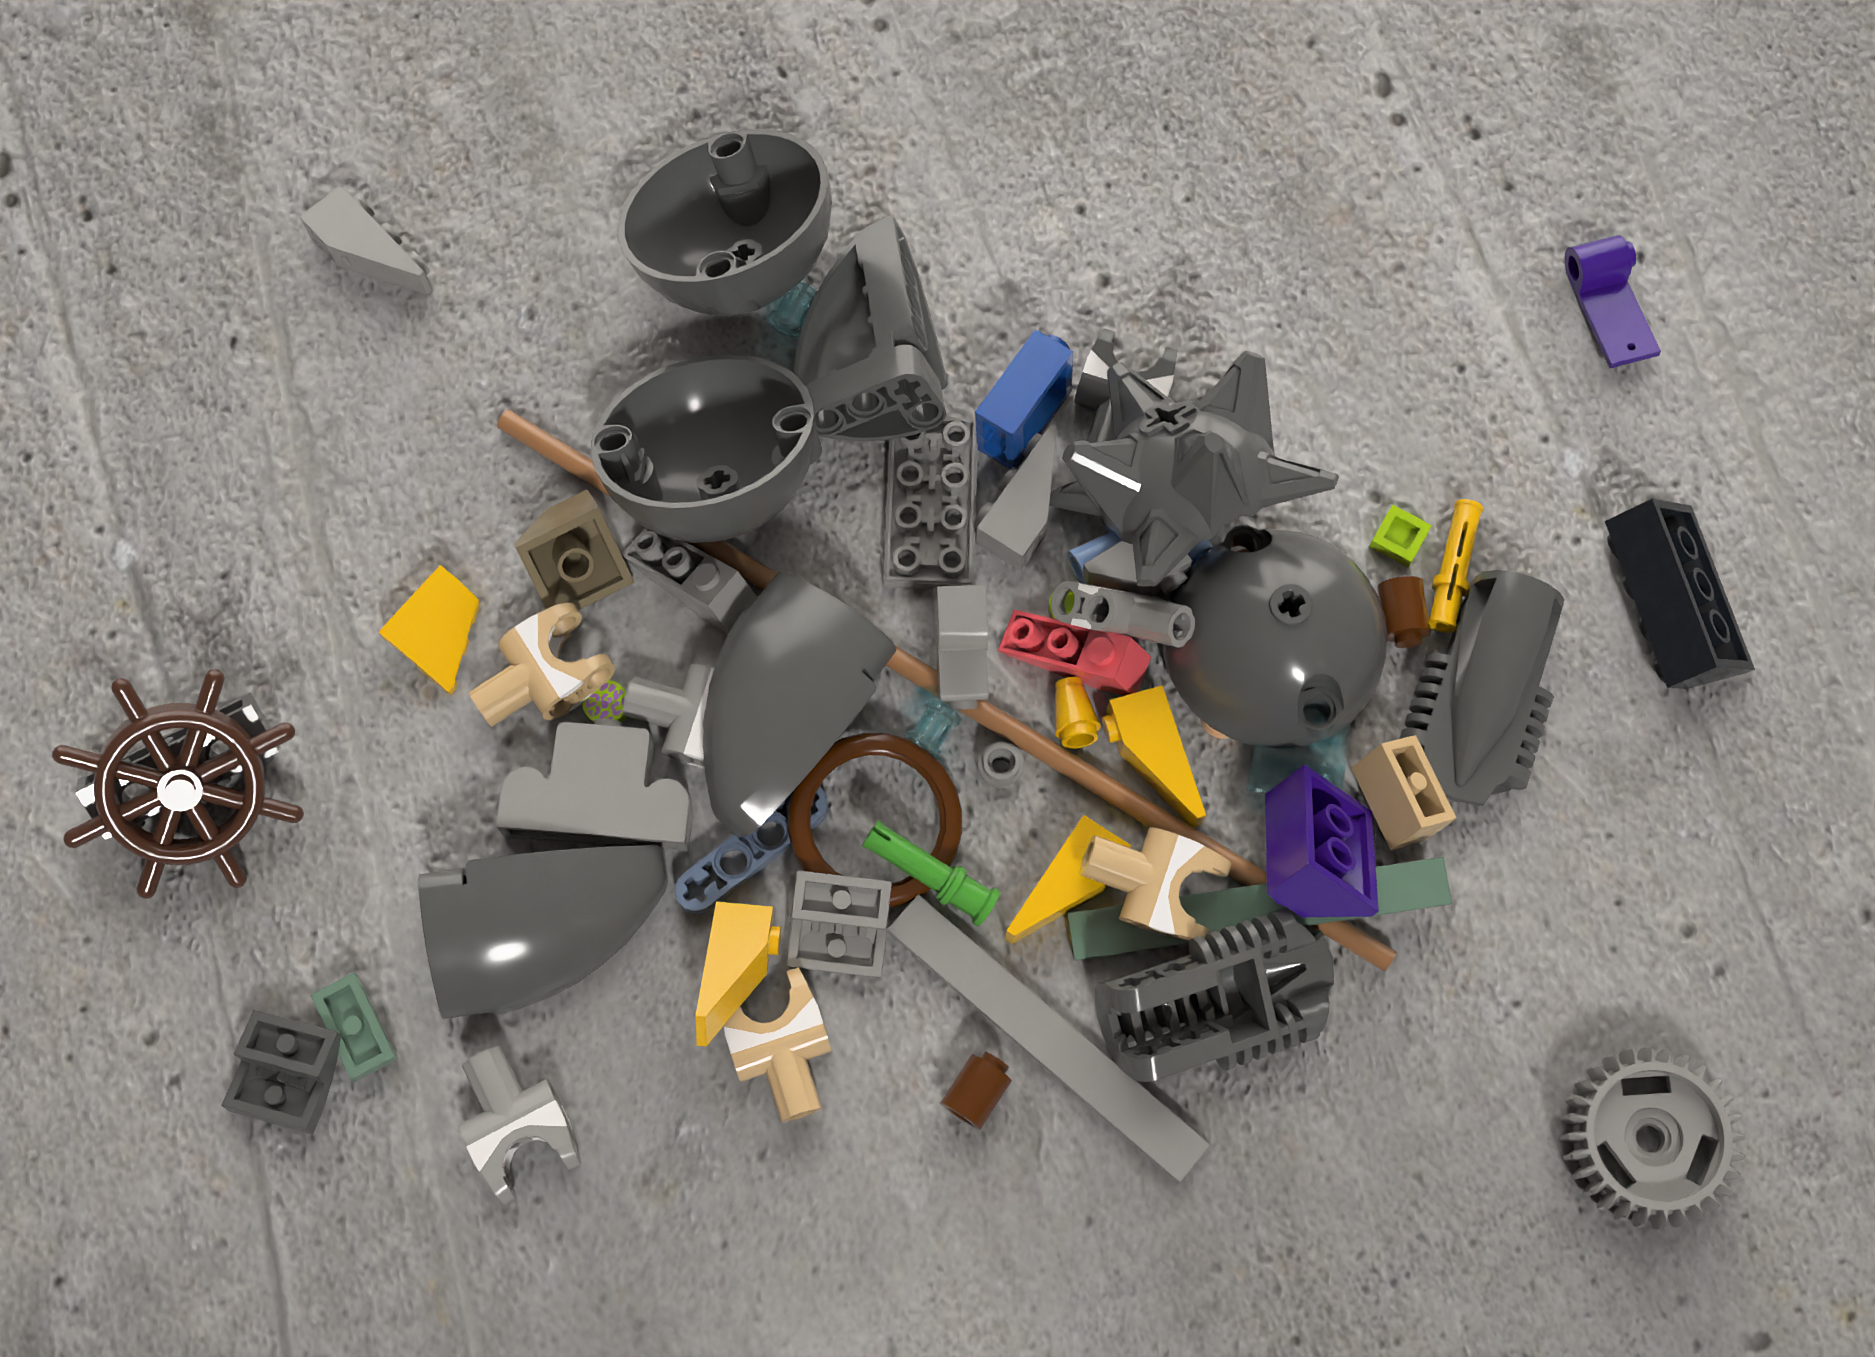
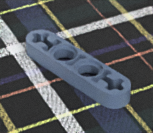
(757, 857)

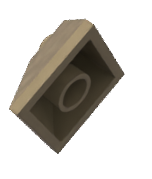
(573, 554)

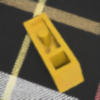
(1153, 748)
(1061, 885)
(734, 963)

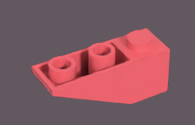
(1097, 657)

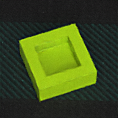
(1400, 536)

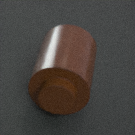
(1404, 610)
(977, 1089)

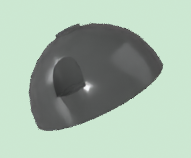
(726, 248)
(707, 446)
(1252, 661)

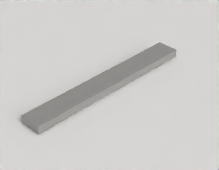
(1049, 1039)

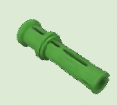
(950, 883)

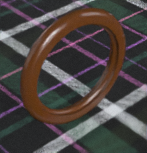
(877, 745)

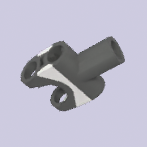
(1094, 389)

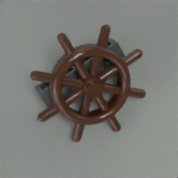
(180, 774)

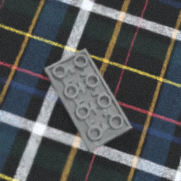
(932, 507)

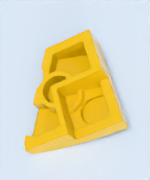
(435, 627)

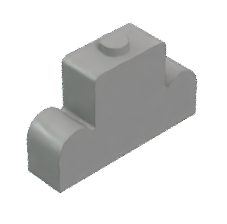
(961, 644)
(597, 792)

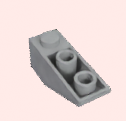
(357, 242)
(1019, 516)
(692, 577)

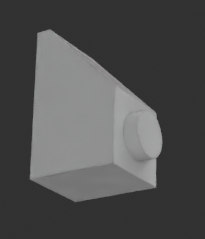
(1117, 571)

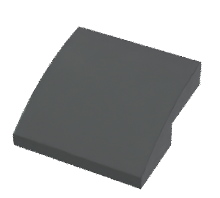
(283, 1072)

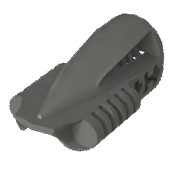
(1483, 698)
(1223, 1002)

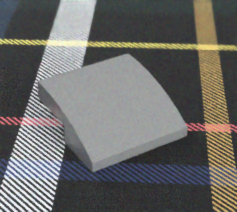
(839, 924)

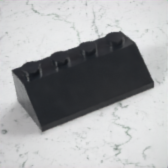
(1677, 594)

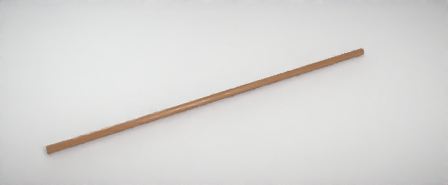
(985, 713)

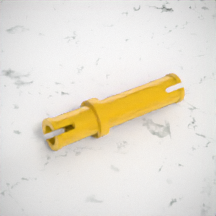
(1444, 611)

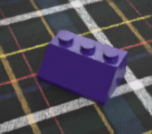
(1319, 849)

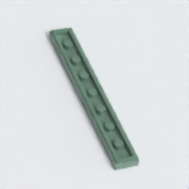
(1399, 889)

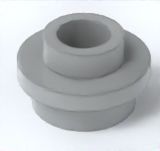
(1002, 751)

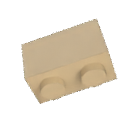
(1403, 792)

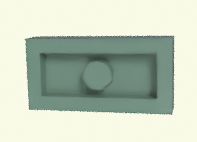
(349, 1011)

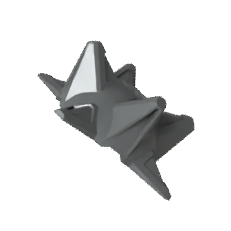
(1183, 465)

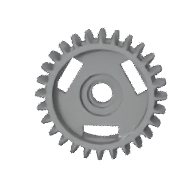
(1681, 1120)

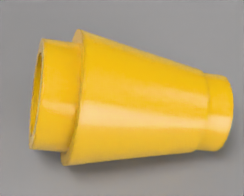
(1074, 717)

